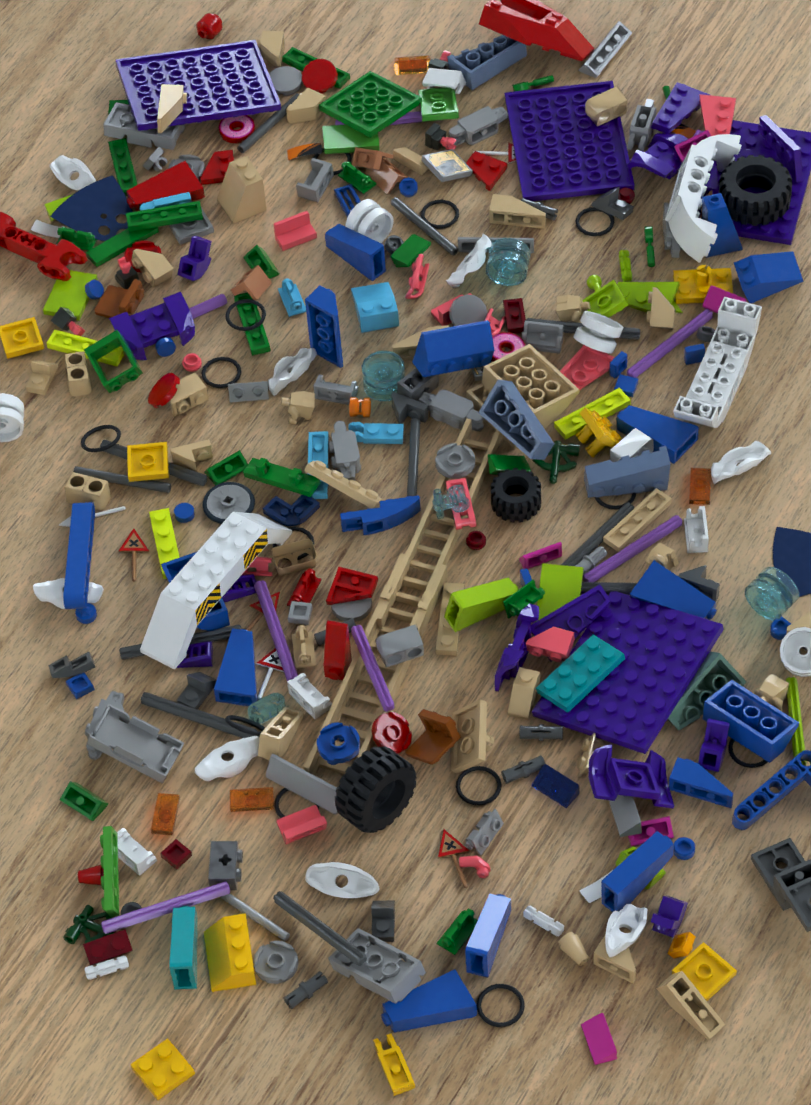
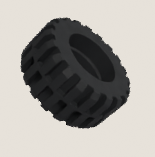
(760, 173)
(375, 789)

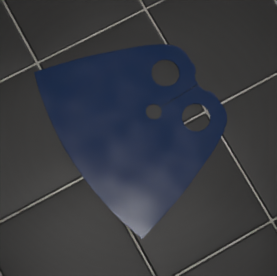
(85, 207)
(793, 556)

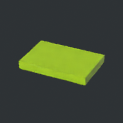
(69, 294)
(560, 586)

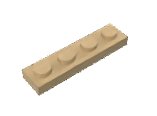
(348, 487)
(637, 520)
(447, 638)

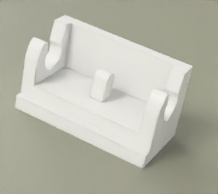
(444, 78)
(696, 531)
(308, 696)
(133, 853)

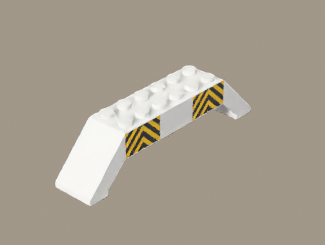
(205, 582)

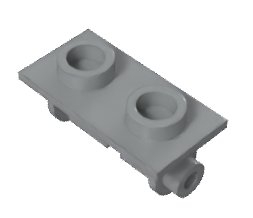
(248, 391)
(488, 828)

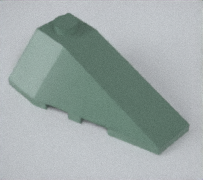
(709, 678)

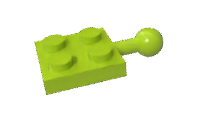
(605, 300)

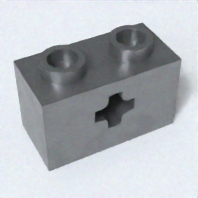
(415, 384)
(224, 863)

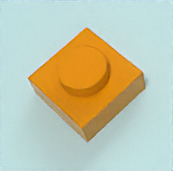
(681, 945)

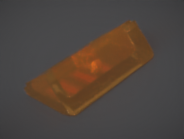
(411, 65)

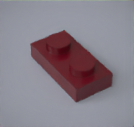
(514, 315)
(107, 947)

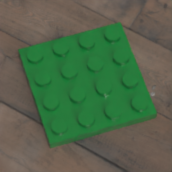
(370, 104)

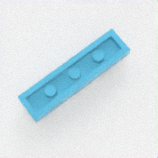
(319, 450)

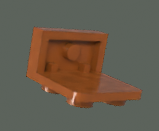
(120, 300)
(436, 740)

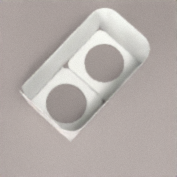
(632, 445)

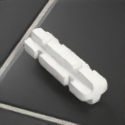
(543, 920)
(106, 967)

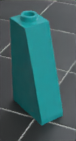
(184, 948)

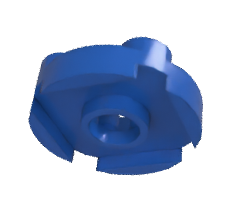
(338, 754)

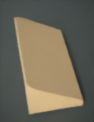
(410, 159)

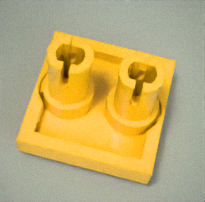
(600, 428)

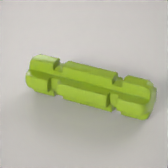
(625, 265)

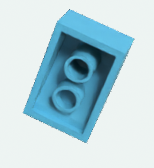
(375, 307)

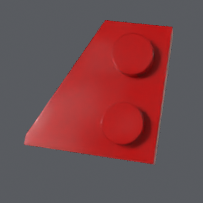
(217, 167)
(486, 168)
(351, 586)

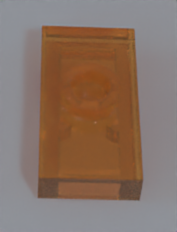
(700, 486)
(252, 799)
(165, 814)

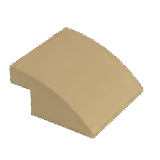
(534, 377)

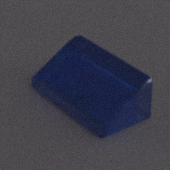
(556, 786)

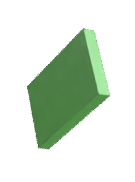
(438, 104)
(345, 139)

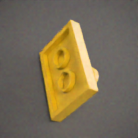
(696, 283)

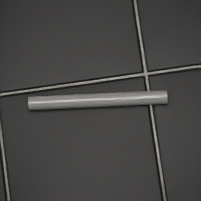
(257, 917)

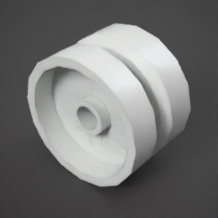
(370, 220)
(598, 332)
(11, 417)
(790, 651)

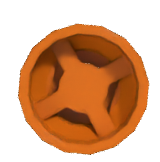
(357, 408)

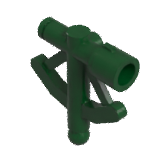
(557, 449)
(85, 921)

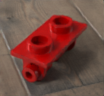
(305, 587)

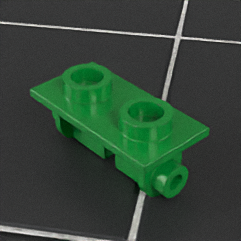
(355, 177)
(81, 239)
(521, 598)
(458, 932)

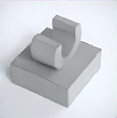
(155, 159)
(300, 613)

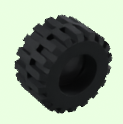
(516, 482)

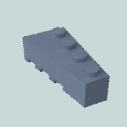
(487, 60)
(515, 420)
(629, 474)

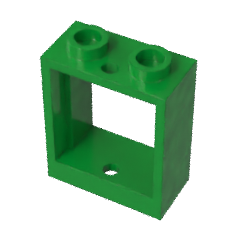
(104, 347)

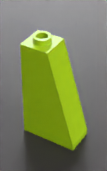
(478, 603)

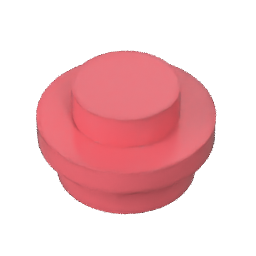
(192, 362)

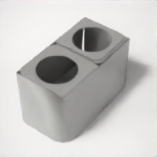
(400, 645)

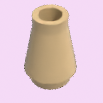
(573, 948)

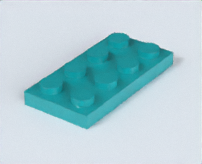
(580, 673)

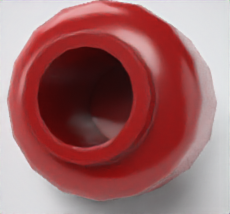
(209, 26)

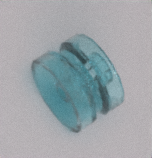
(508, 262)
(381, 374)
(771, 593)

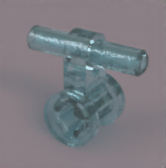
(450, 500)

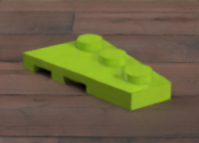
(637, 293)

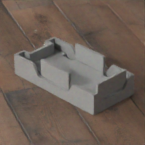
(121, 123)
(135, 743)
(382, 966)

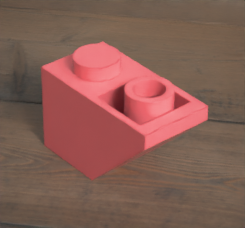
(553, 643)

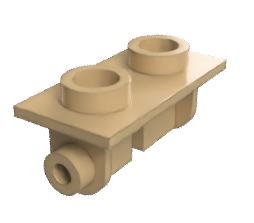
(303, 648)
(588, 747)

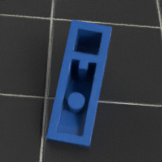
(697, 782)

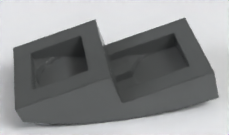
(67, 668)

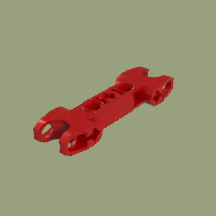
(50, 257)

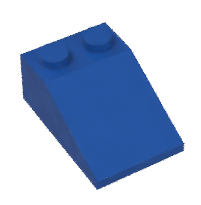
(767, 274)

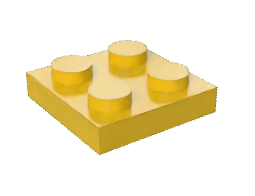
(21, 337)
(147, 461)
(706, 970)
(162, 1069)

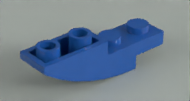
(375, 520)

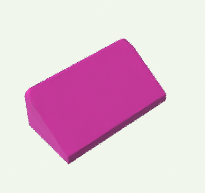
(683, 148)
(715, 297)
(541, 556)
(649, 827)
(599, 1039)

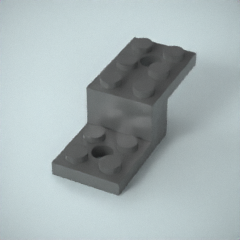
(788, 885)

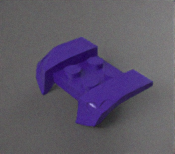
(661, 156)
(155, 323)
(516, 653)
(629, 778)

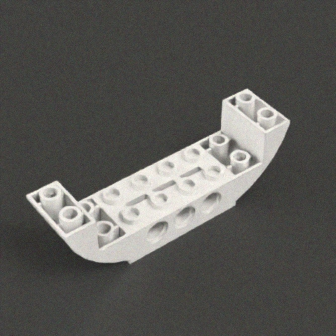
(689, 231)
(721, 365)

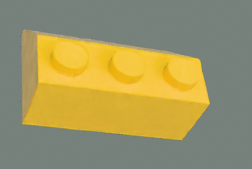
(229, 953)

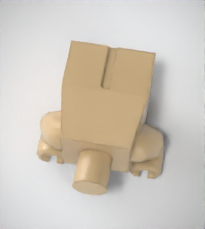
(571, 308)
(299, 405)
(662, 555)
(773, 691)

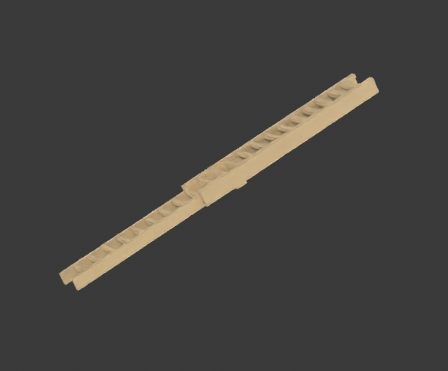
(389, 596)

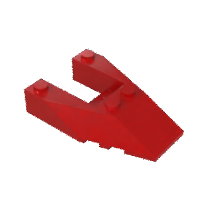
(537, 24)

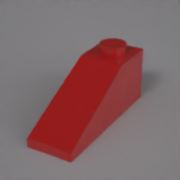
(337, 650)

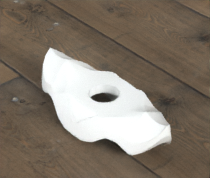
(63, 169)
(471, 262)
(297, 365)
(746, 456)
(53, 592)
(214, 766)
(324, 877)
(629, 917)

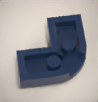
(292, 514)

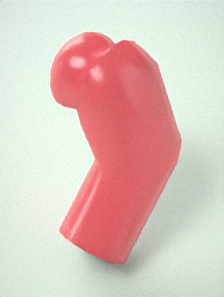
(478, 863)

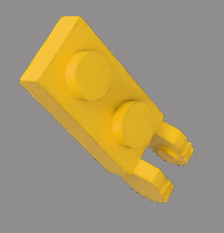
(394, 1066)

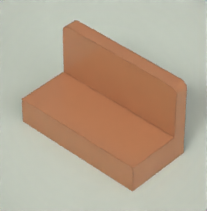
(369, 158)
(386, 176)
(254, 282)

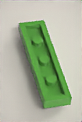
(109, 863)

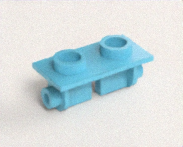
(291, 298)

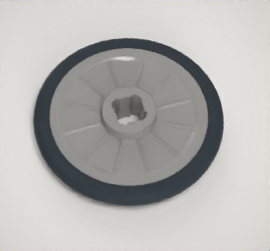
(217, 498)

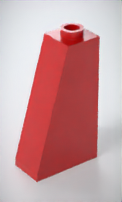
(170, 182)

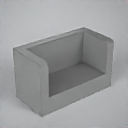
(316, 181)

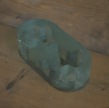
(266, 708)

